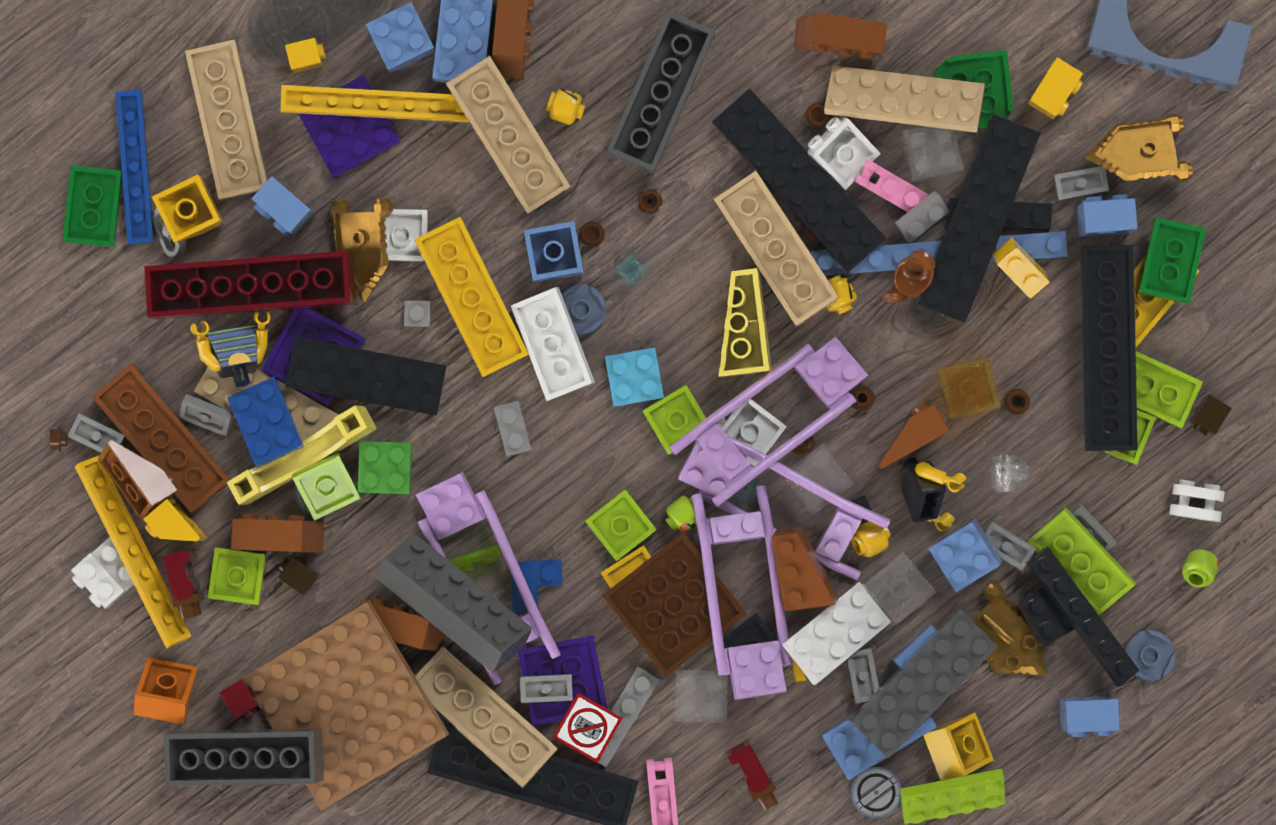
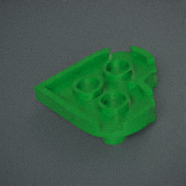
(985, 68)

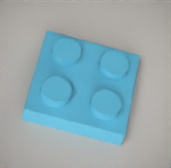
(634, 377)

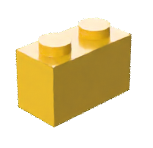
(1055, 89)
(1021, 268)

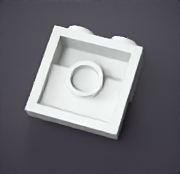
(842, 151)
(753, 427)
(103, 575)

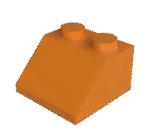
(165, 691)

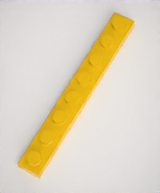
(370, 103)
(133, 552)

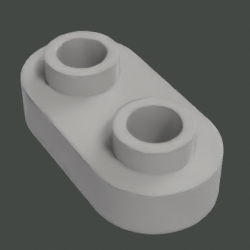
(169, 247)

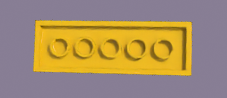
(471, 297)

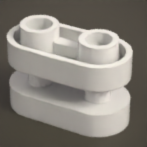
(1187, 490)

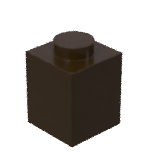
(1209, 415)
(297, 575)

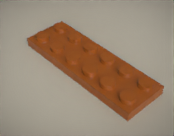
(161, 437)

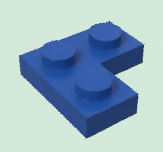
(536, 574)

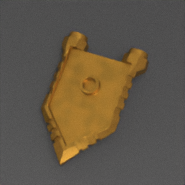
(1142, 150)
(364, 237)
(1010, 632)

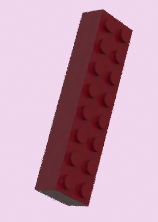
(250, 285)

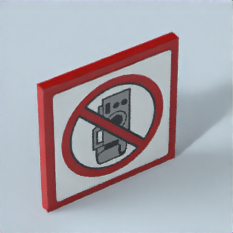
(587, 727)

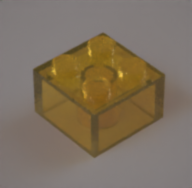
(968, 388)

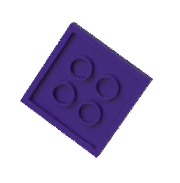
(349, 140)
(314, 326)
(576, 658)

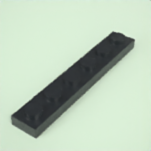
(1082, 616)

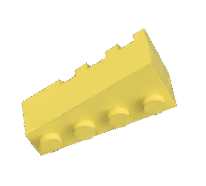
(745, 335)

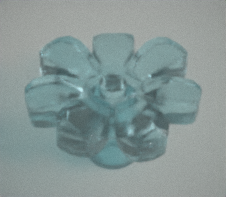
(748, 495)

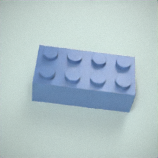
(461, 36)
(855, 751)

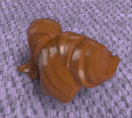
(911, 276)

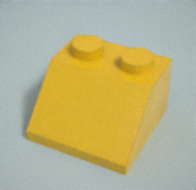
(187, 209)
(172, 523)
(958, 747)

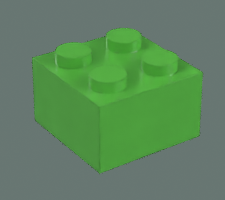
(385, 467)

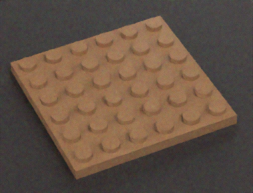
(359, 694)

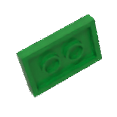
(92, 206)
(1172, 260)

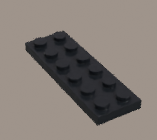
(365, 376)

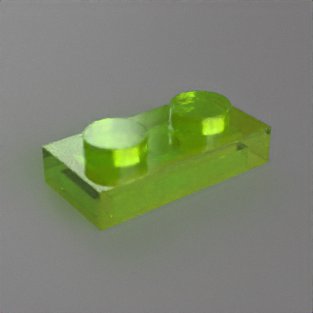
(485, 555)

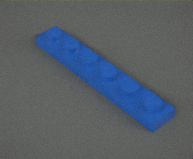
(135, 167)

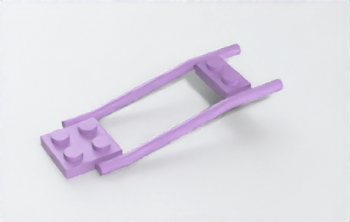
(828, 372)
(707, 477)
(453, 507)
(753, 667)

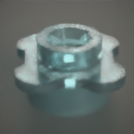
(631, 262)

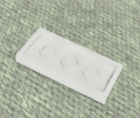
(552, 343)
(836, 633)

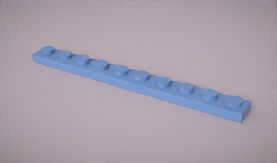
(887, 257)

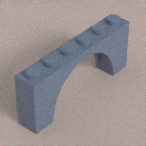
(1218, 65)

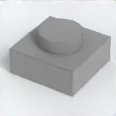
(417, 313)

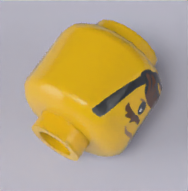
(565, 106)
(846, 293)

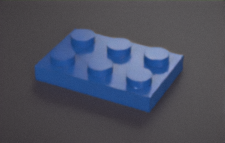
(265, 422)

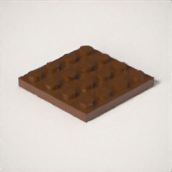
(668, 604)

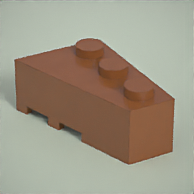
(840, 35)
(510, 37)
(277, 534)
(800, 574)
(407, 626)

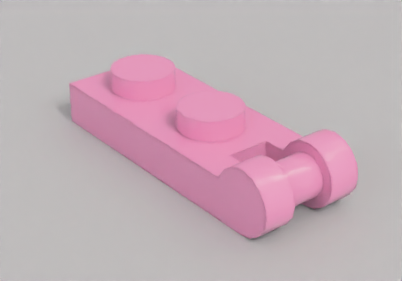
(890, 187)
(662, 793)

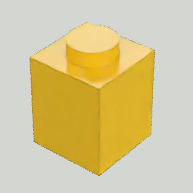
(305, 55)

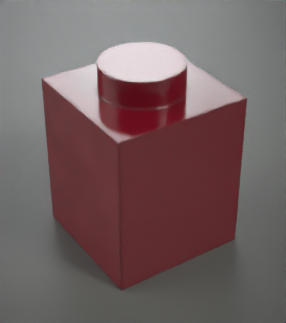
(240, 699)

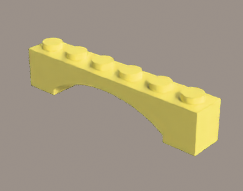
(334, 437)

